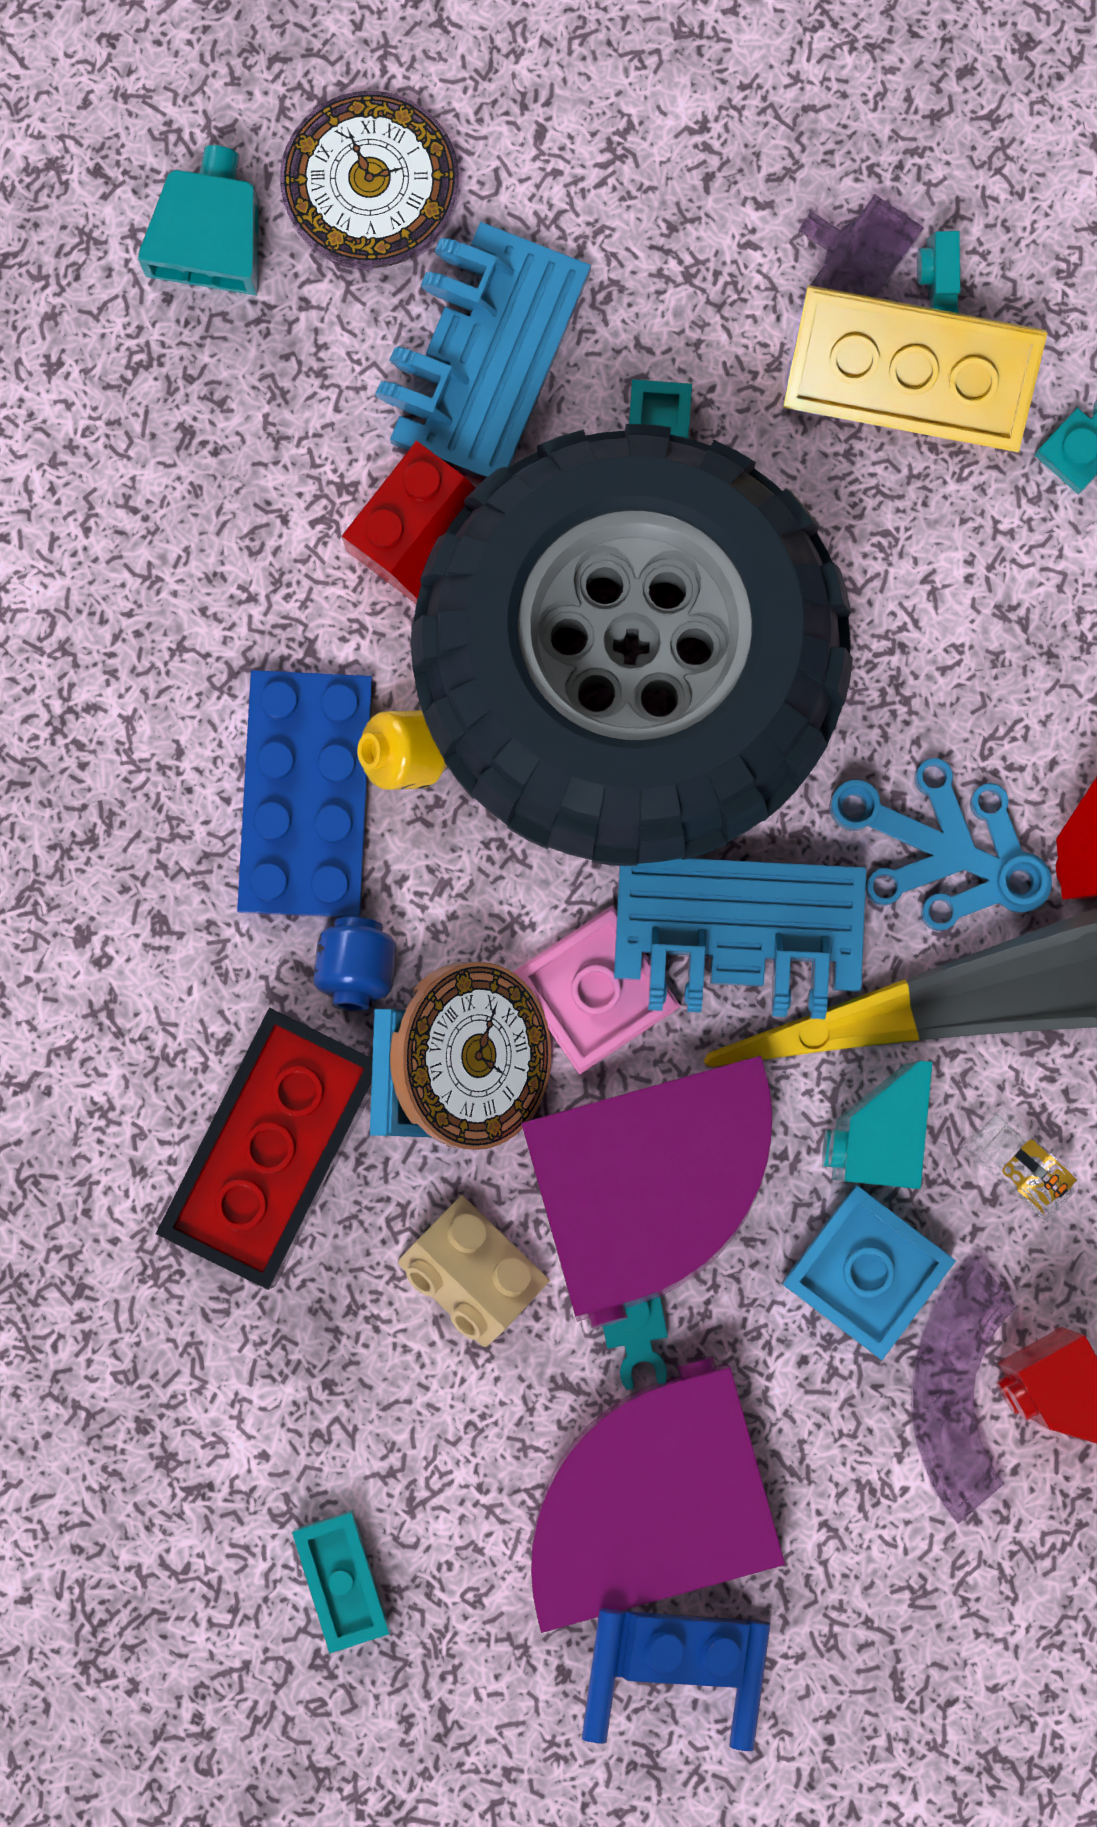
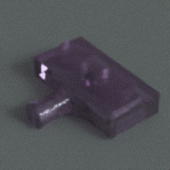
(865, 251)

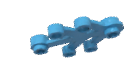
(950, 849)

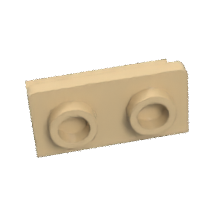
(472, 1272)

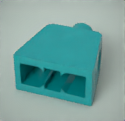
(205, 227)

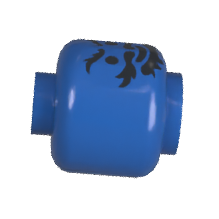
(354, 963)

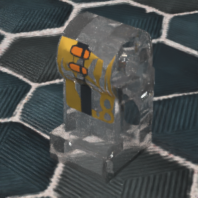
(1020, 1163)

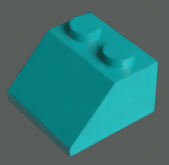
(883, 1132)

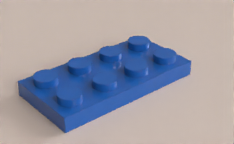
(304, 795)

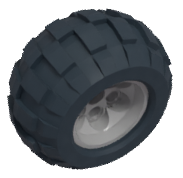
(643, 515)

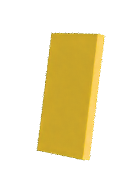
(914, 368)

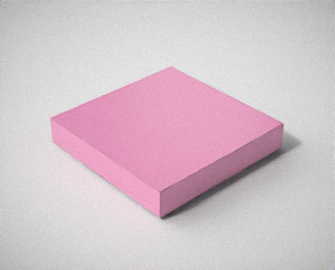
(581, 999)

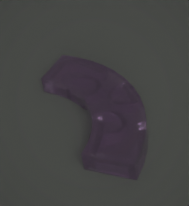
(944, 1390)

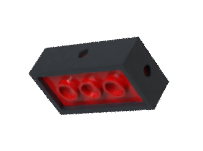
(269, 1150)

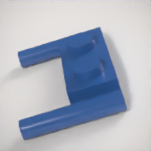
(677, 1652)

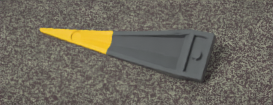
(1012, 987)

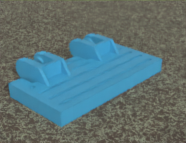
(487, 362)
(740, 919)

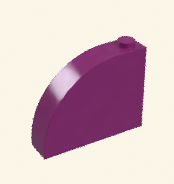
(651, 1183)
(653, 1502)

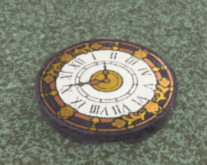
(369, 180)

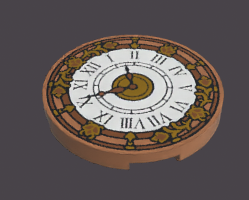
(471, 1055)

